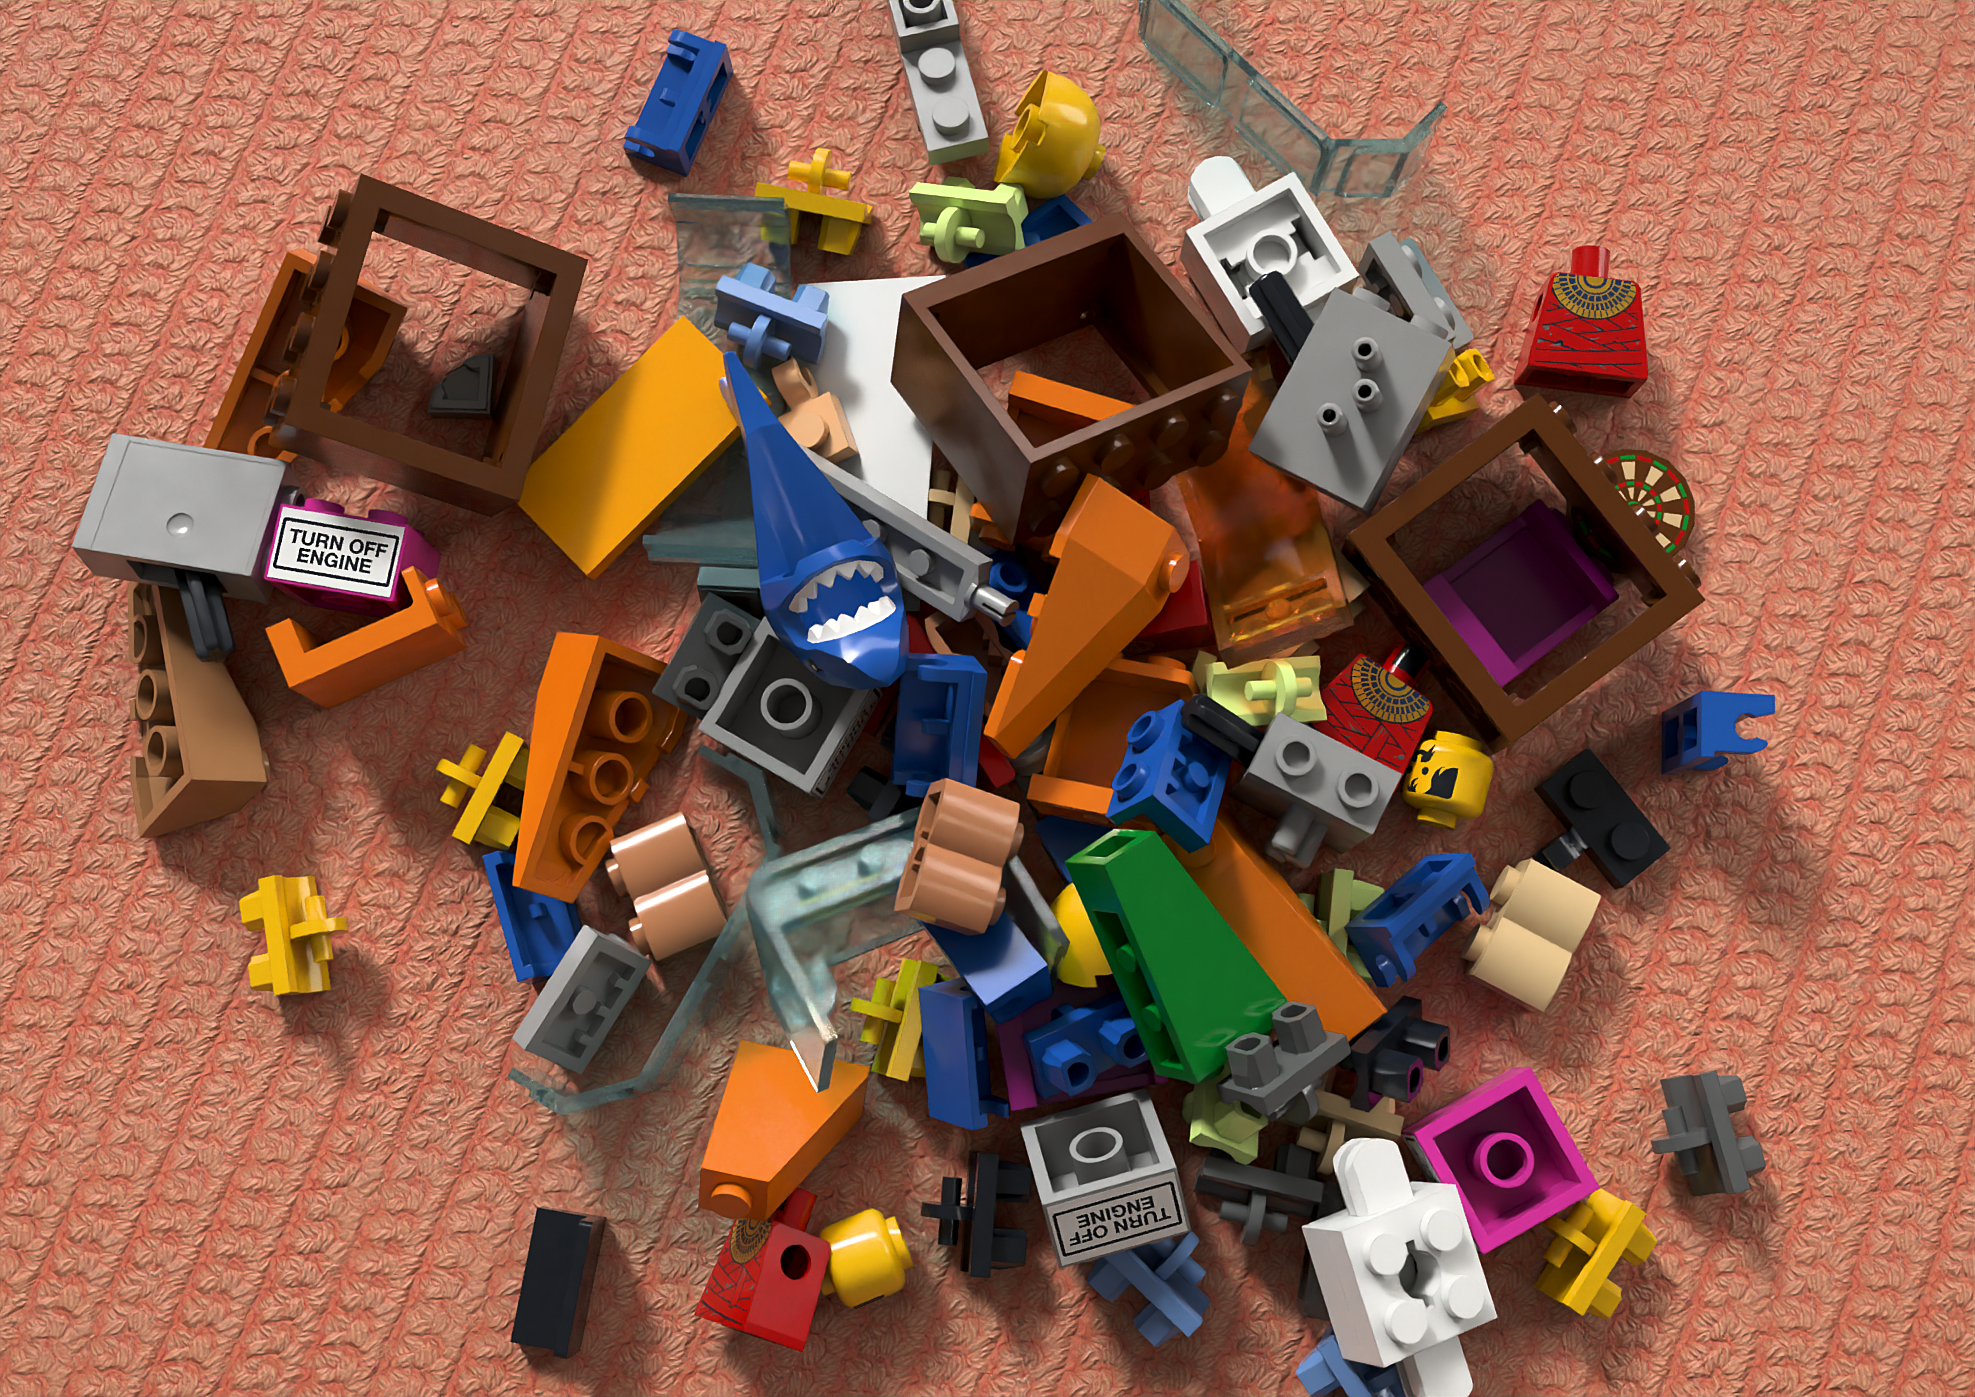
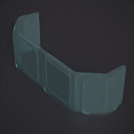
(1270, 119)
(718, 237)
(705, 988)

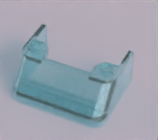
(841, 904)

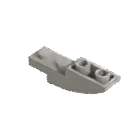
(938, 79)

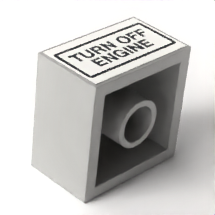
(787, 716)
(1105, 1178)

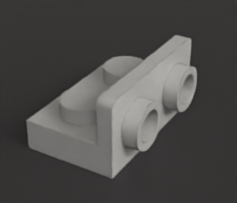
(1410, 286)
(582, 999)

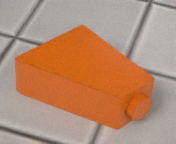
(774, 1129)

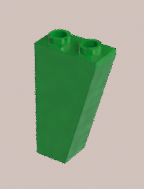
(1171, 955)

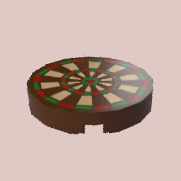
(1656, 488)

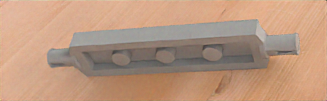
(926, 557)

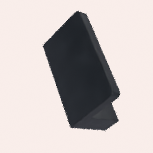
(558, 1280)

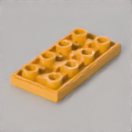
(633, 450)

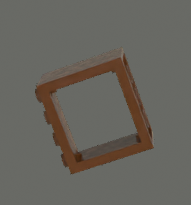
(1035, 295)
(309, 427)
(1588, 486)

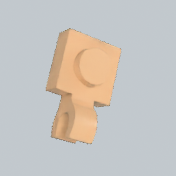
(813, 419)

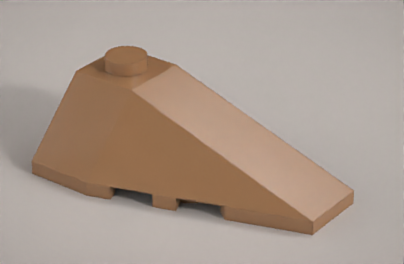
(196, 729)

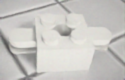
(1253, 235)
(1370, 1282)

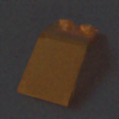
(1262, 542)

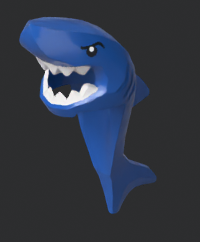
(820, 571)

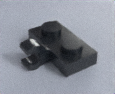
(1598, 822)

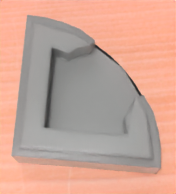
(467, 391)

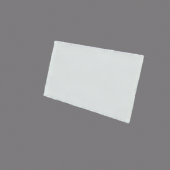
(858, 370)

